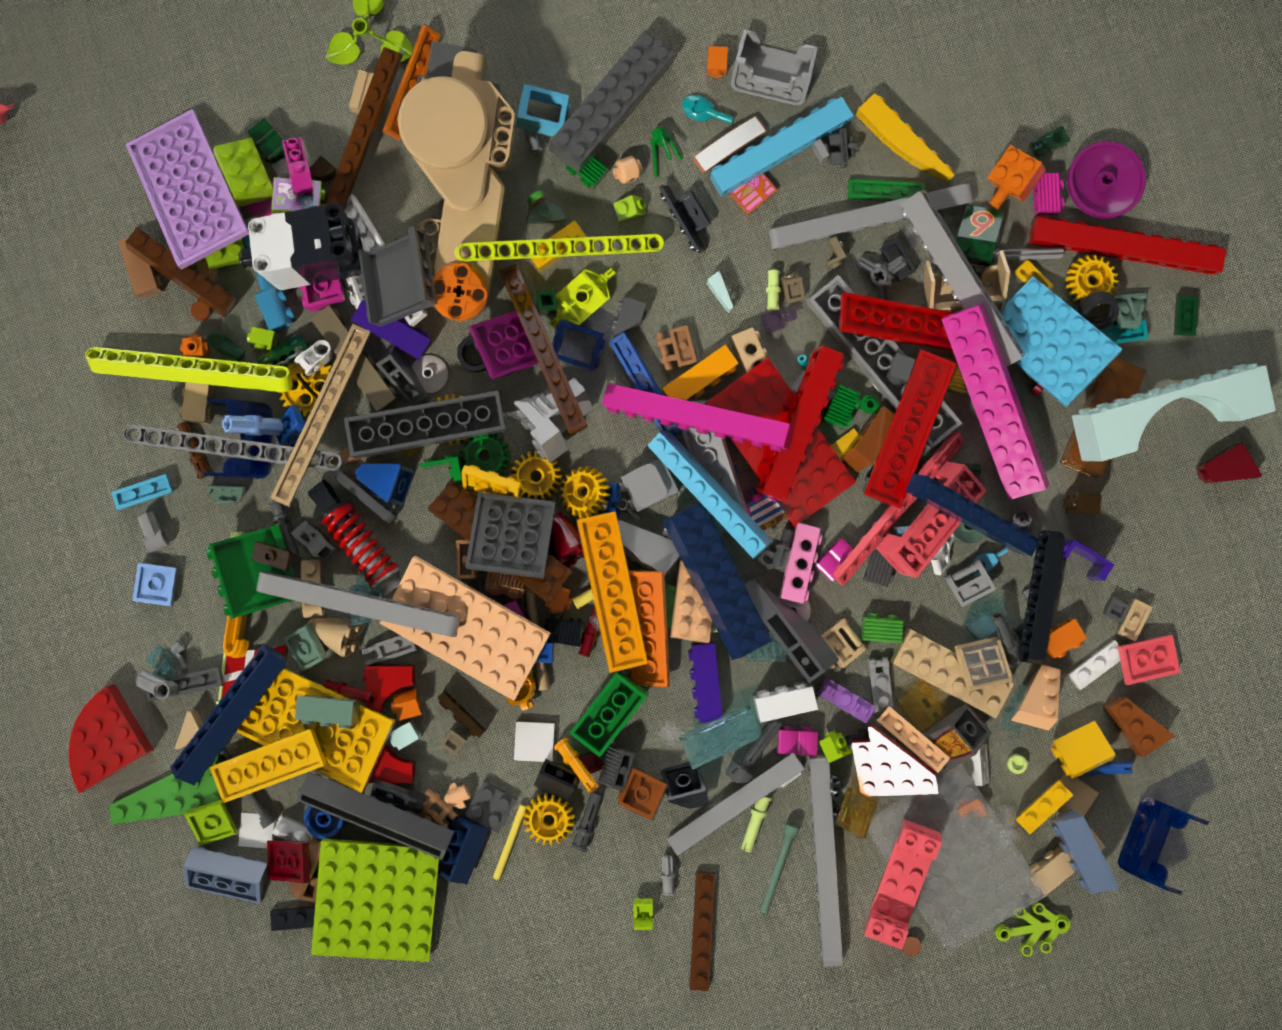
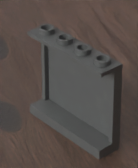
(398, 278)

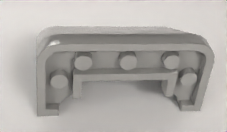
(772, 72)

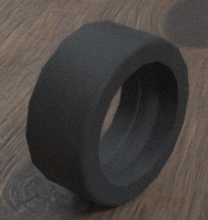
(1095, 299)
(461, 356)

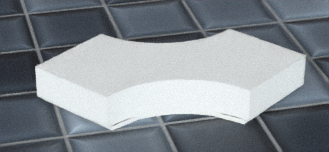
(942, 557)

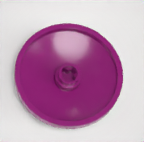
(1106, 180)

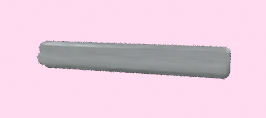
(1032, 254)

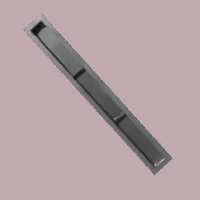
(375, 815)

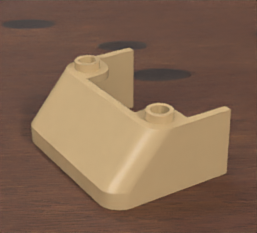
(940, 295)

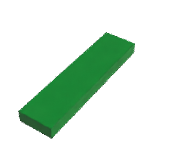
(882, 190)

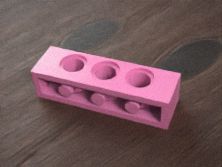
(788, 591)

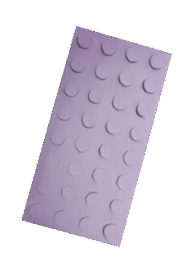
(187, 189)

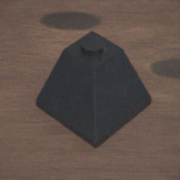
(685, 786)

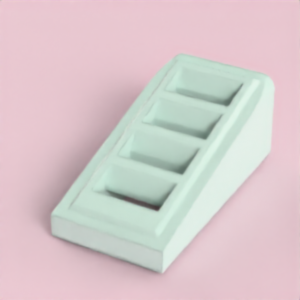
(719, 289)

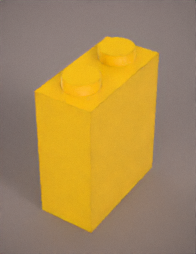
(1082, 750)

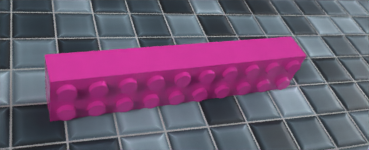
(995, 401)

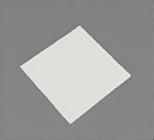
(252, 833)

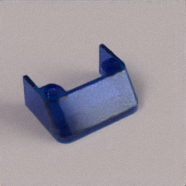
(240, 467)
(1147, 838)

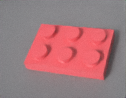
(1148, 659)

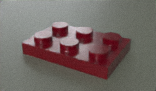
(288, 861)

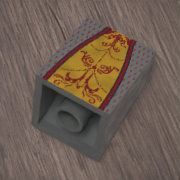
(958, 735)

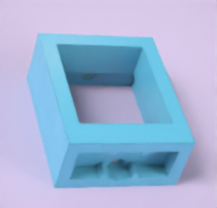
(537, 124)

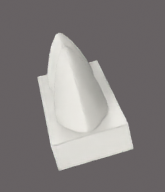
(291, 830)

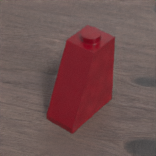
(1229, 465)

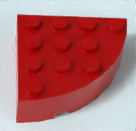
(104, 739)

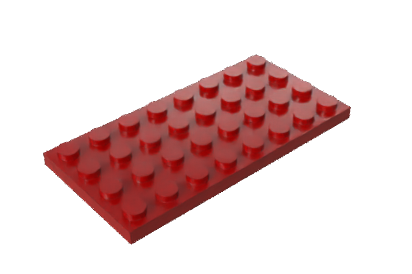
(767, 395)

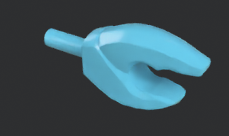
(989, 560)

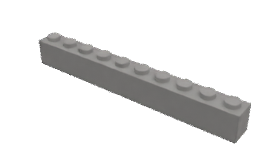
(957, 269)

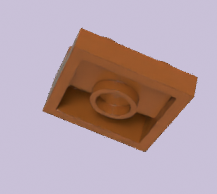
(642, 793)

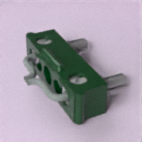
(284, 353)

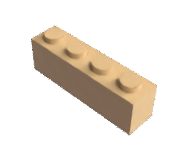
(1056, 867)

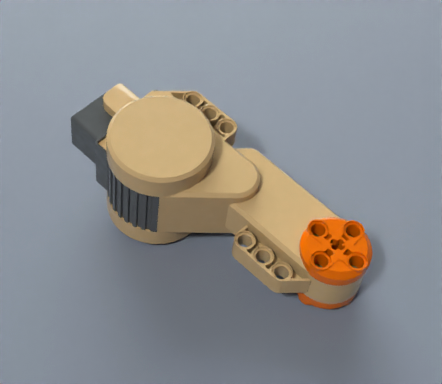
(455, 136)

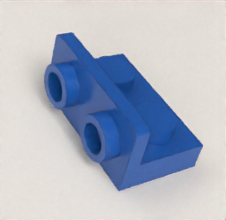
(292, 426)

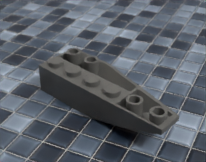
(792, 632)

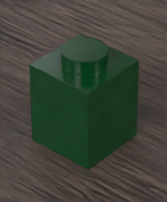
(545, 302)

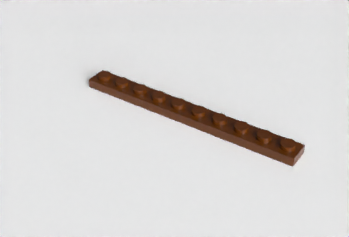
(364, 127)
(543, 349)

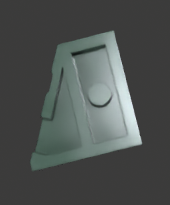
(1130, 310)

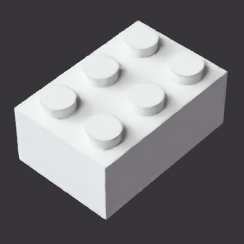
(784, 701)

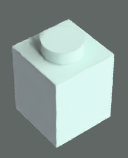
(404, 735)

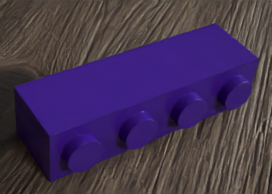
(397, 333)
(706, 682)

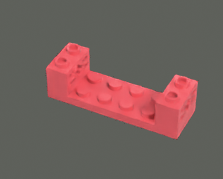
(932, 527)
(902, 883)

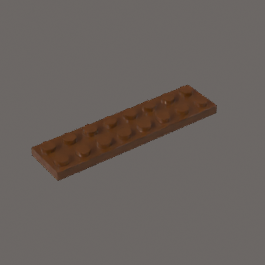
(457, 509)

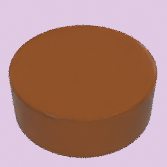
(200, 311)
(911, 946)

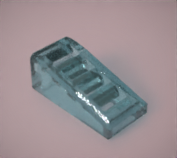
(782, 655)

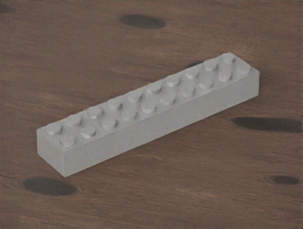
(873, 356)

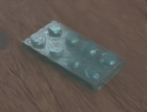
(720, 736)

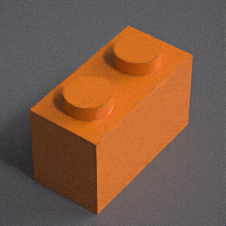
(1064, 637)

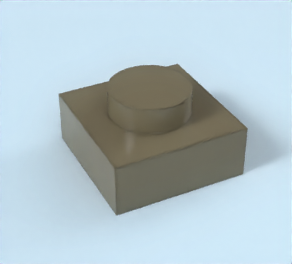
(453, 742)

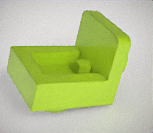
(630, 207)
(643, 913)

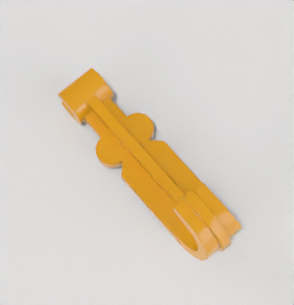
(233, 641)

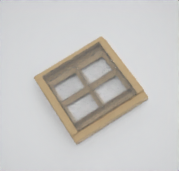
(983, 664)

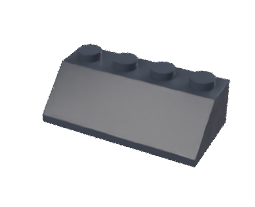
(1084, 852)
(225, 875)

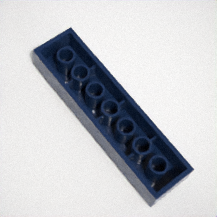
(717, 581)

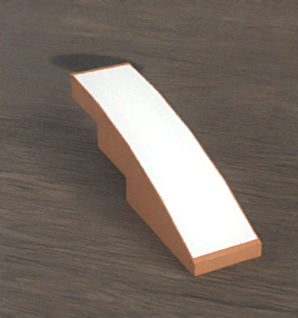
(729, 145)

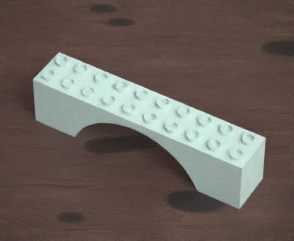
(1118, 426)

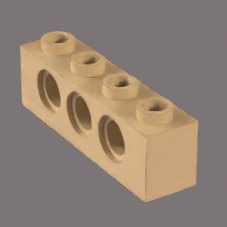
(741, 341)

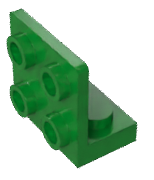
(455, 470)

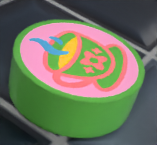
(536, 198)

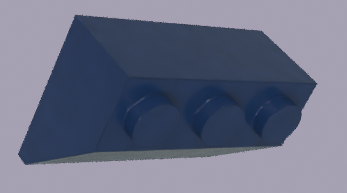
(462, 850)

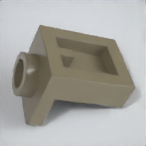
(792, 287)

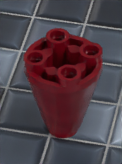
(566, 541)

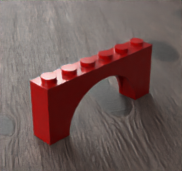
(384, 681)

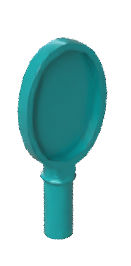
(702, 109)

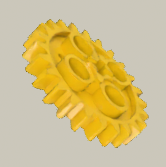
(296, 396)

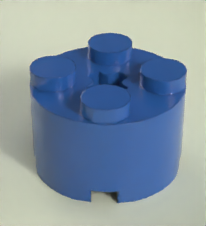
(318, 826)

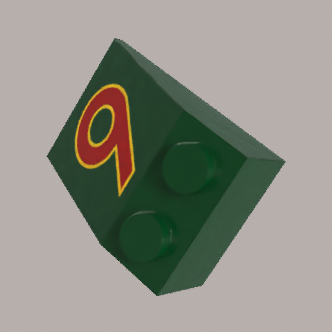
(980, 234)

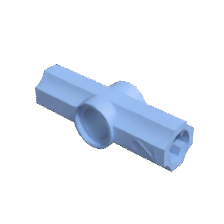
(252, 425)

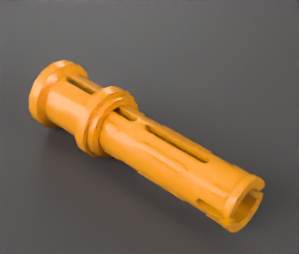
(571, 758)

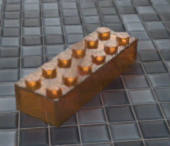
(1114, 382)

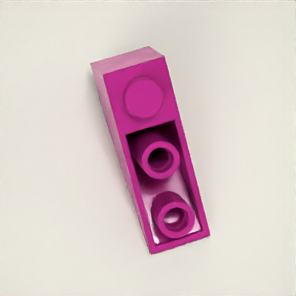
(297, 165)

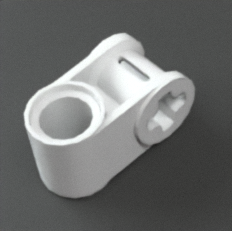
(312, 360)

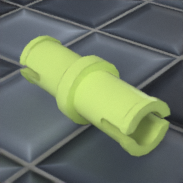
(773, 290)

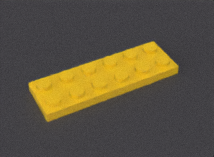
(268, 765)

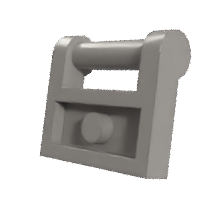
(973, 588)

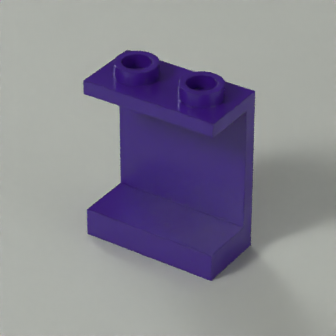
(1101, 566)

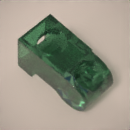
(1050, 142)

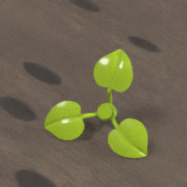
(342, 47)

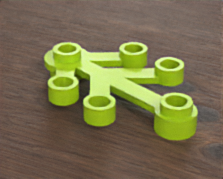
(1036, 929)

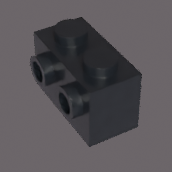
(556, 780)

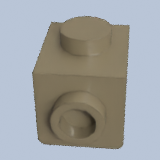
(837, 250)

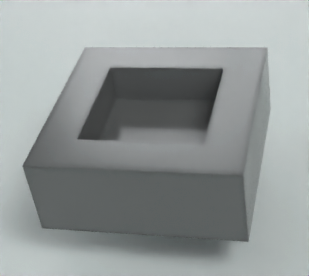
(1116, 610)

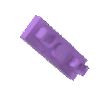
(846, 700)

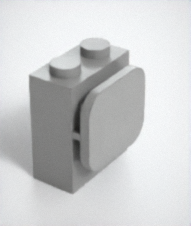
(648, 485)

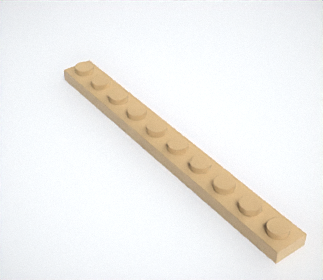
(320, 415)

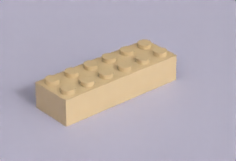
(941, 669)

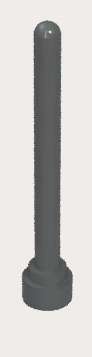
(265, 817)

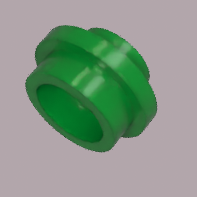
(863, 405)

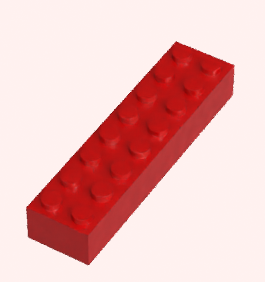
(803, 416)

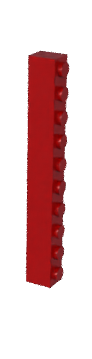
(1127, 246)

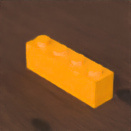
(702, 375)

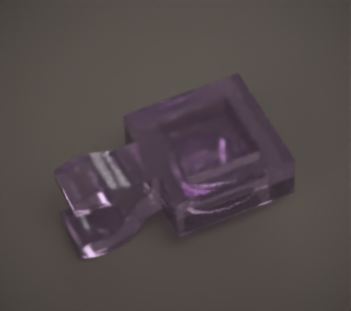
(775, 321)

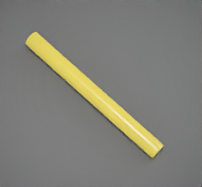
(509, 842)

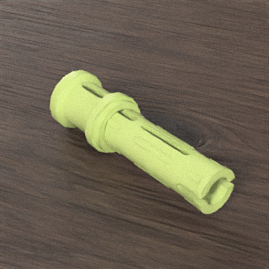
(758, 813)

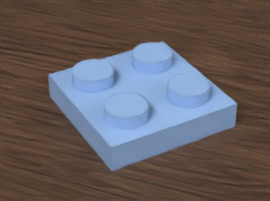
(155, 584)

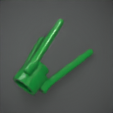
(661, 139)

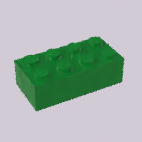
(609, 713)

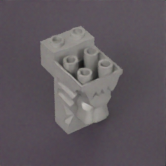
(545, 421)

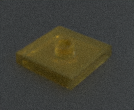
(856, 813)

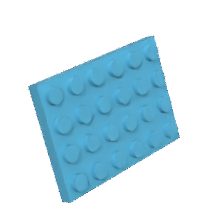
(1058, 342)

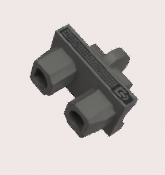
(841, 157)

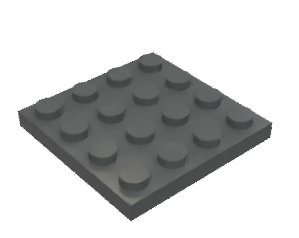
(510, 535)

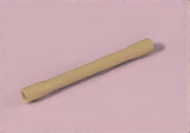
(541, 674)

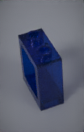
(557, 341)

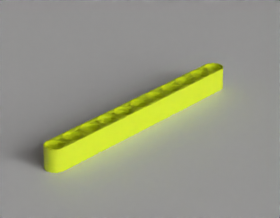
(570, 249)
(189, 369)

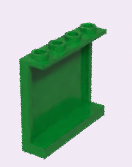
(240, 574)

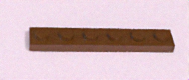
(702, 931)

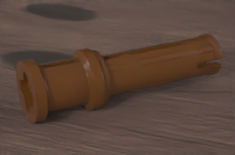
(197, 459)

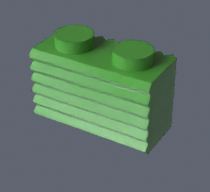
(882, 629)

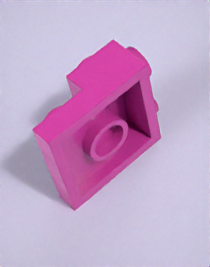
(322, 294)

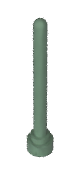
(790, 832)

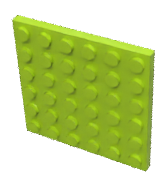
(374, 901)

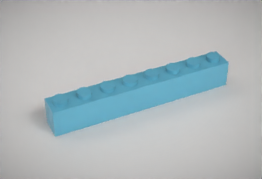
(781, 146)
(710, 493)

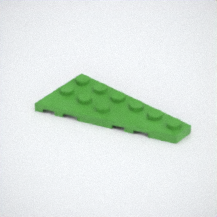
(166, 798)

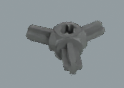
(889, 272)

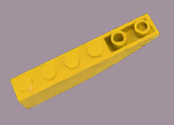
(900, 138)

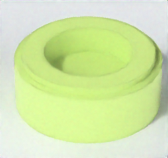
(1017, 763)

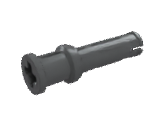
(282, 518)
(1009, 646)
(584, 830)

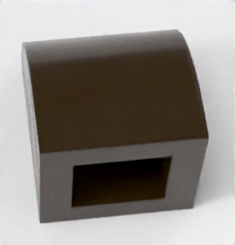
(322, 170)

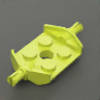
(597, 294)

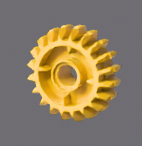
(1092, 268)
(547, 480)
(595, 496)
(545, 830)

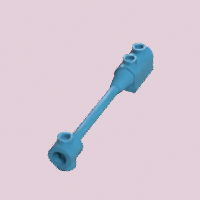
(272, 302)

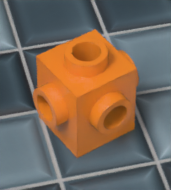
(201, 348)

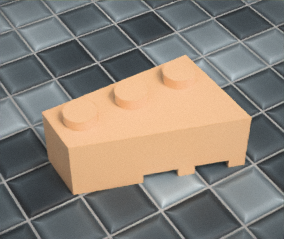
(1040, 699)

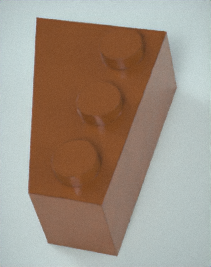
(868, 444)
(1137, 727)

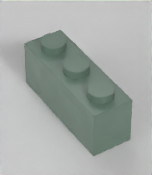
(327, 711)

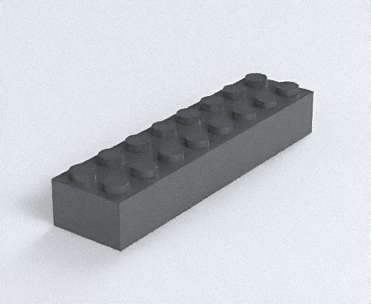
(611, 101)
(425, 424)

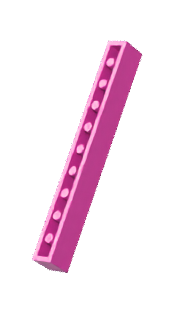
(698, 416)

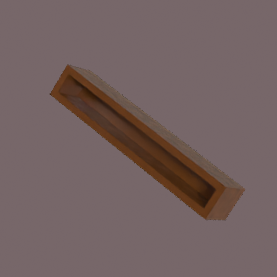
(187, 278)

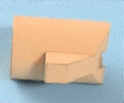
(457, 796)

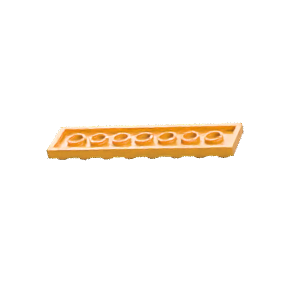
(612, 591)

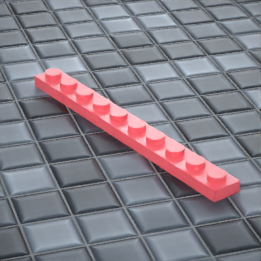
(892, 514)

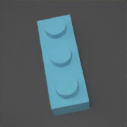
(142, 492)

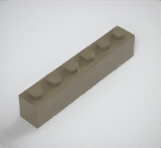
(365, 374)

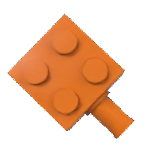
(1014, 176)

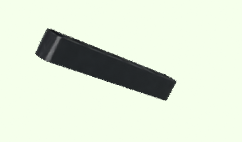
(1041, 596)

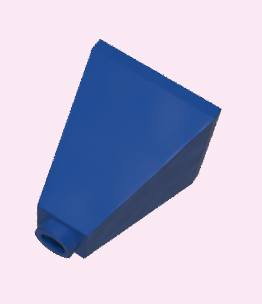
(386, 480)

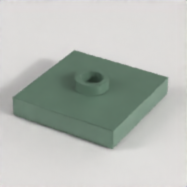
(305, 647)

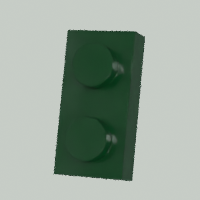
(1185, 316)

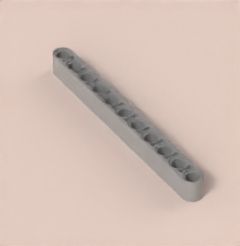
(863, 218)
(224, 449)
(358, 603)
(825, 861)

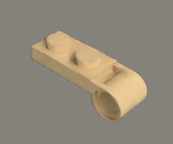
(312, 571)

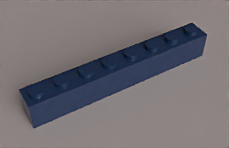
(971, 514)
(228, 715)

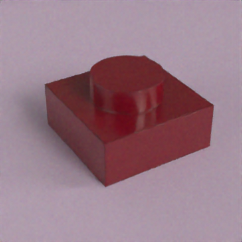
(591, 762)

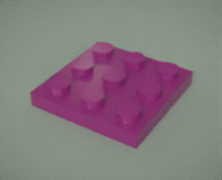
(503, 345)

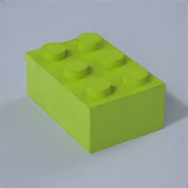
(243, 172)

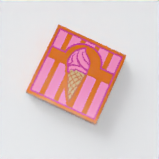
(754, 193)

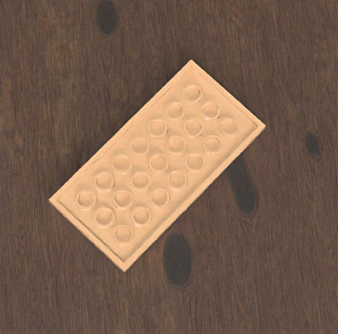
(490, 639)

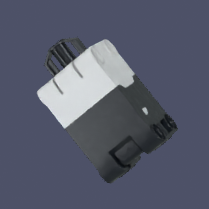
(303, 246)

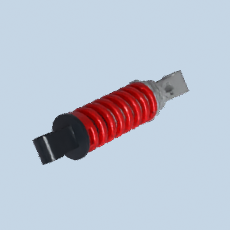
(335, 512)

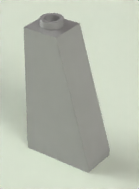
(647, 548)

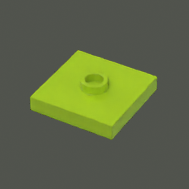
(210, 822)

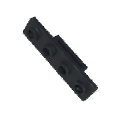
(689, 215)

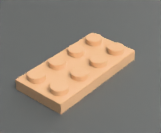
(690, 615)

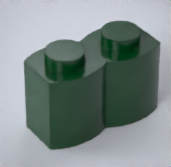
(267, 140)

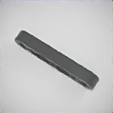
(364, 496)

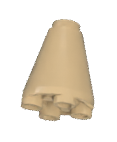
(338, 634)

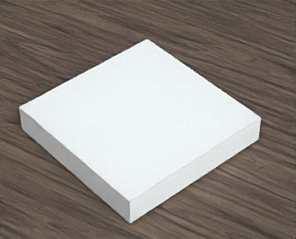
(534, 741)

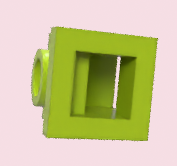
(263, 338)
(834, 746)

